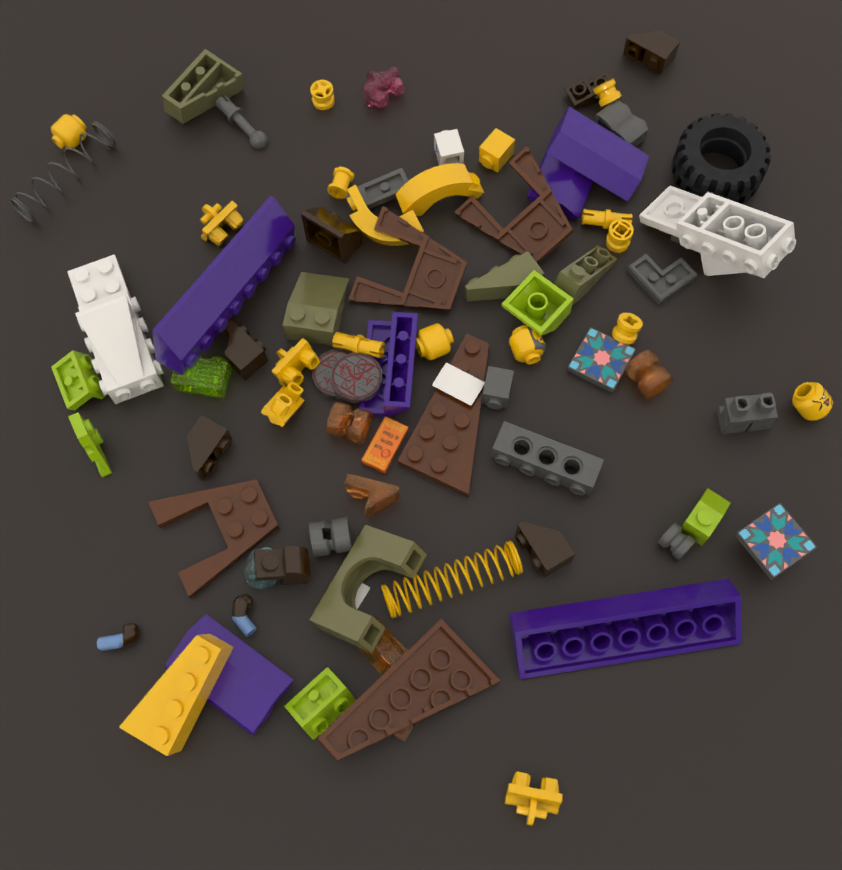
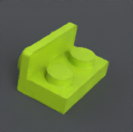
(77, 379)
(320, 703)

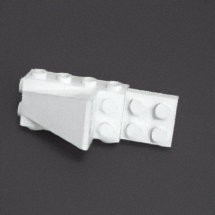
(723, 231)
(114, 331)

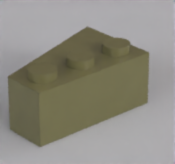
(201, 87)

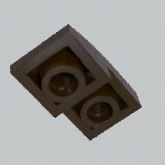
(582, 92)

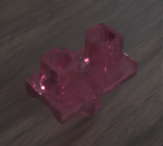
(380, 85)

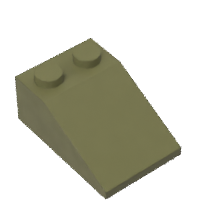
(315, 308)

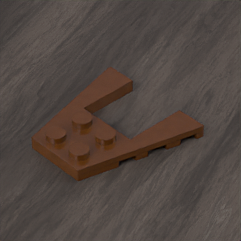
(535, 229)
(432, 278)
(242, 519)

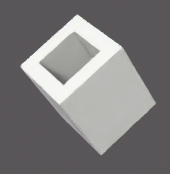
(448, 147)

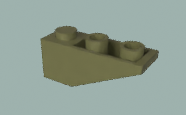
(585, 272)
(502, 280)

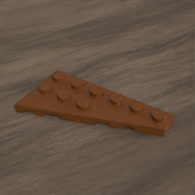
(447, 431)
(421, 683)

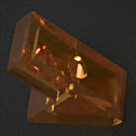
(379, 494)

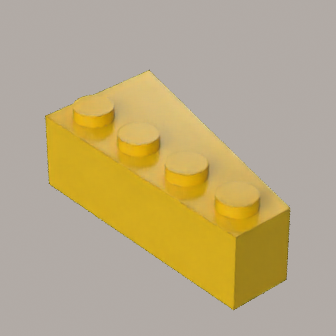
(176, 700)

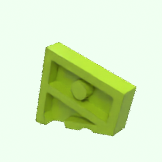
(90, 441)

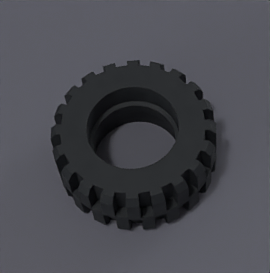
(725, 136)

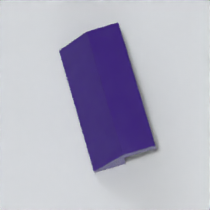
(598, 154)
(567, 185)
(395, 364)
(247, 682)

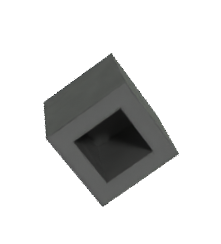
(497, 387)

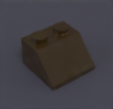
(331, 233)

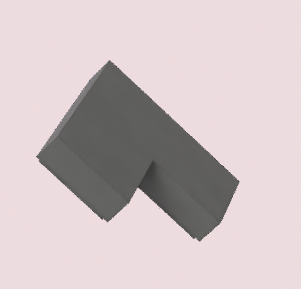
(661, 283)

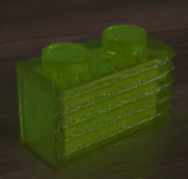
(206, 378)

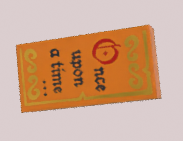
(385, 445)

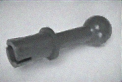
(257, 138)

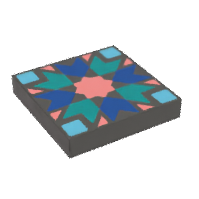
(601, 359)
(775, 541)

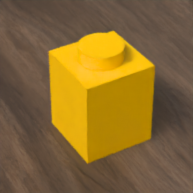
(496, 150)

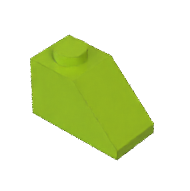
(705, 516)

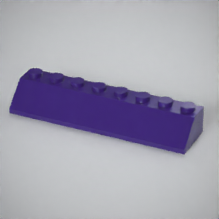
(223, 288)
(626, 628)

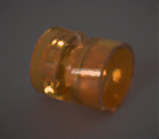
(655, 380)
(340, 419)

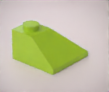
(539, 304)

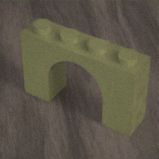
(371, 553)

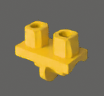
(227, 216)
(293, 362)
(284, 404)
(533, 801)

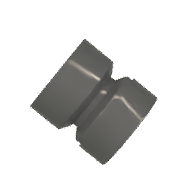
(339, 532)

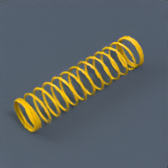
(510, 551)

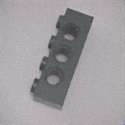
(539, 446)

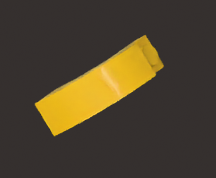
(437, 184)
(367, 220)

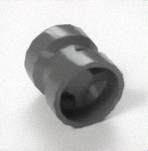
(678, 542)

